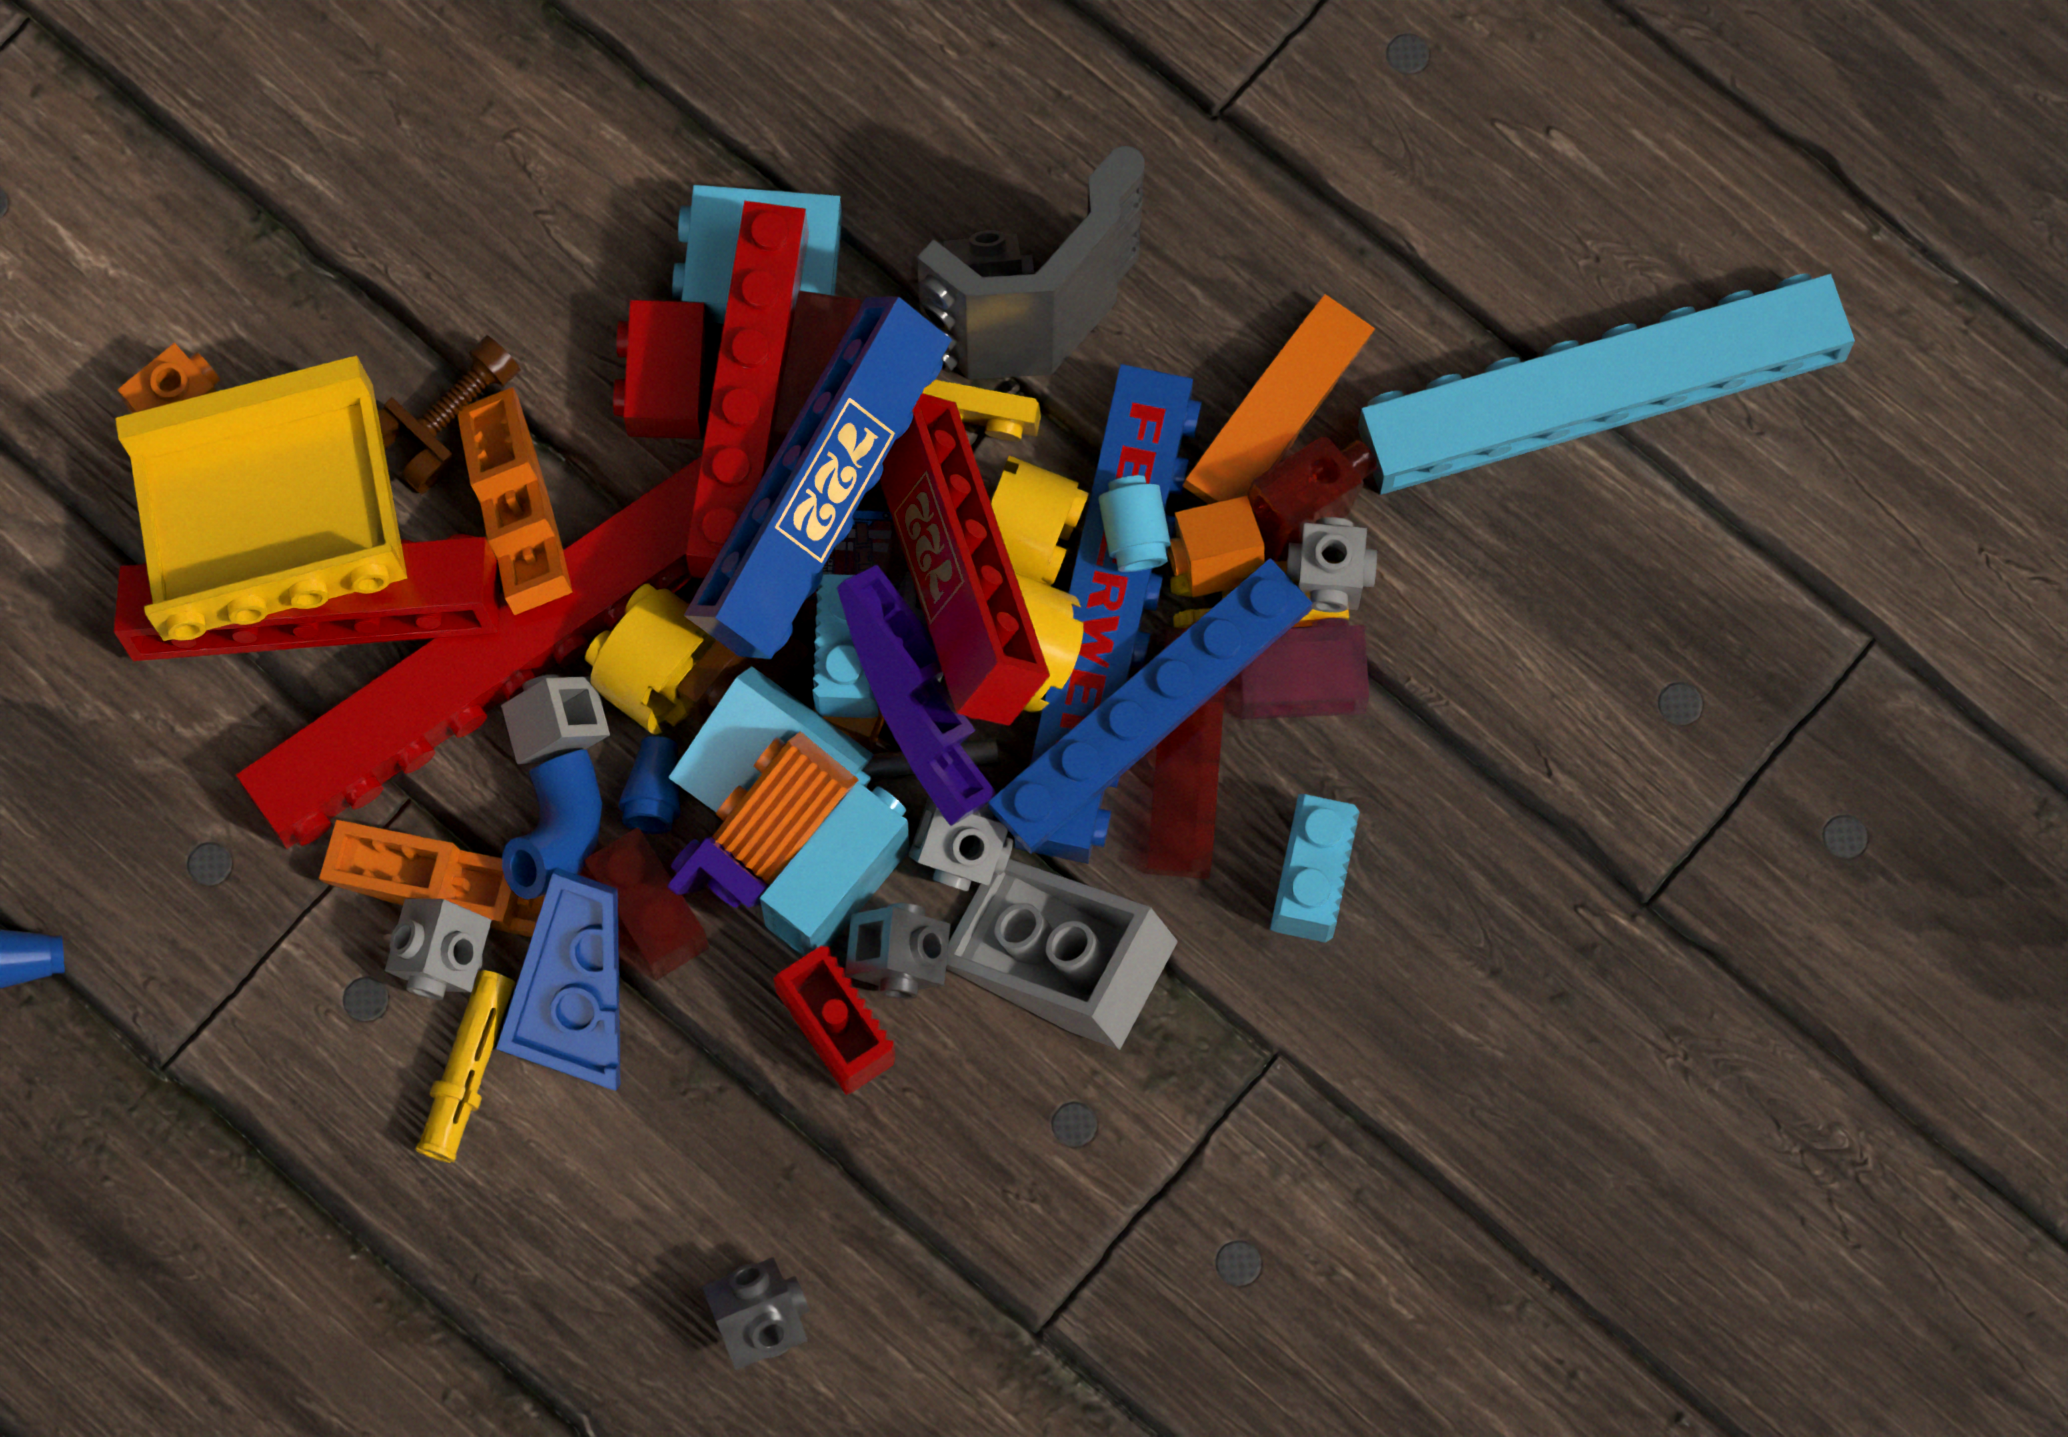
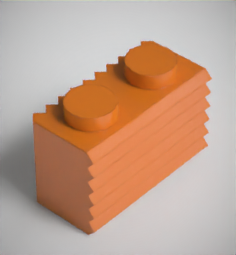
(783, 806)

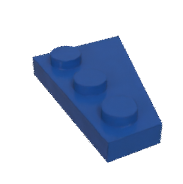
(569, 984)

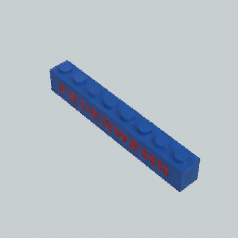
(1143, 439)

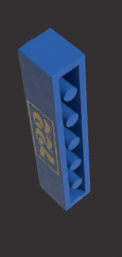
(819, 478)

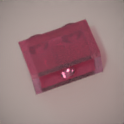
(1308, 674)

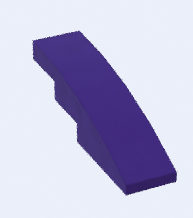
(904, 680)

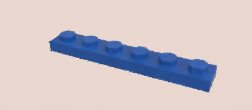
(1150, 706)

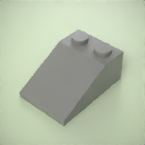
(1062, 951)

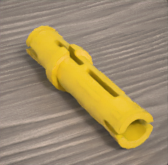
(457, 1091)

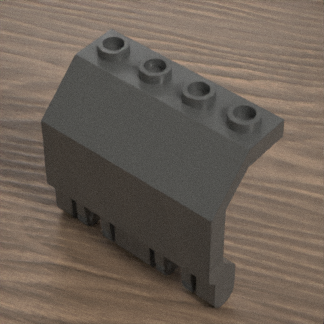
(1040, 318)

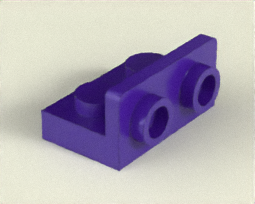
(713, 865)

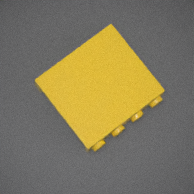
(263, 499)

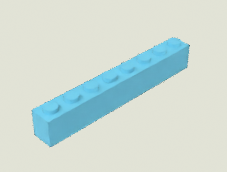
(1605, 382)

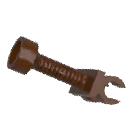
(490, 366)

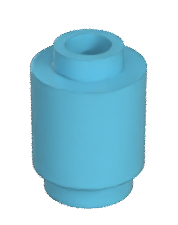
(1135, 524)

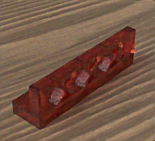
(1186, 790)

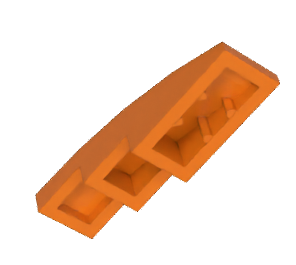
(1280, 402)
(513, 501)
(416, 867)

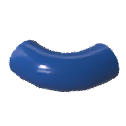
(565, 829)

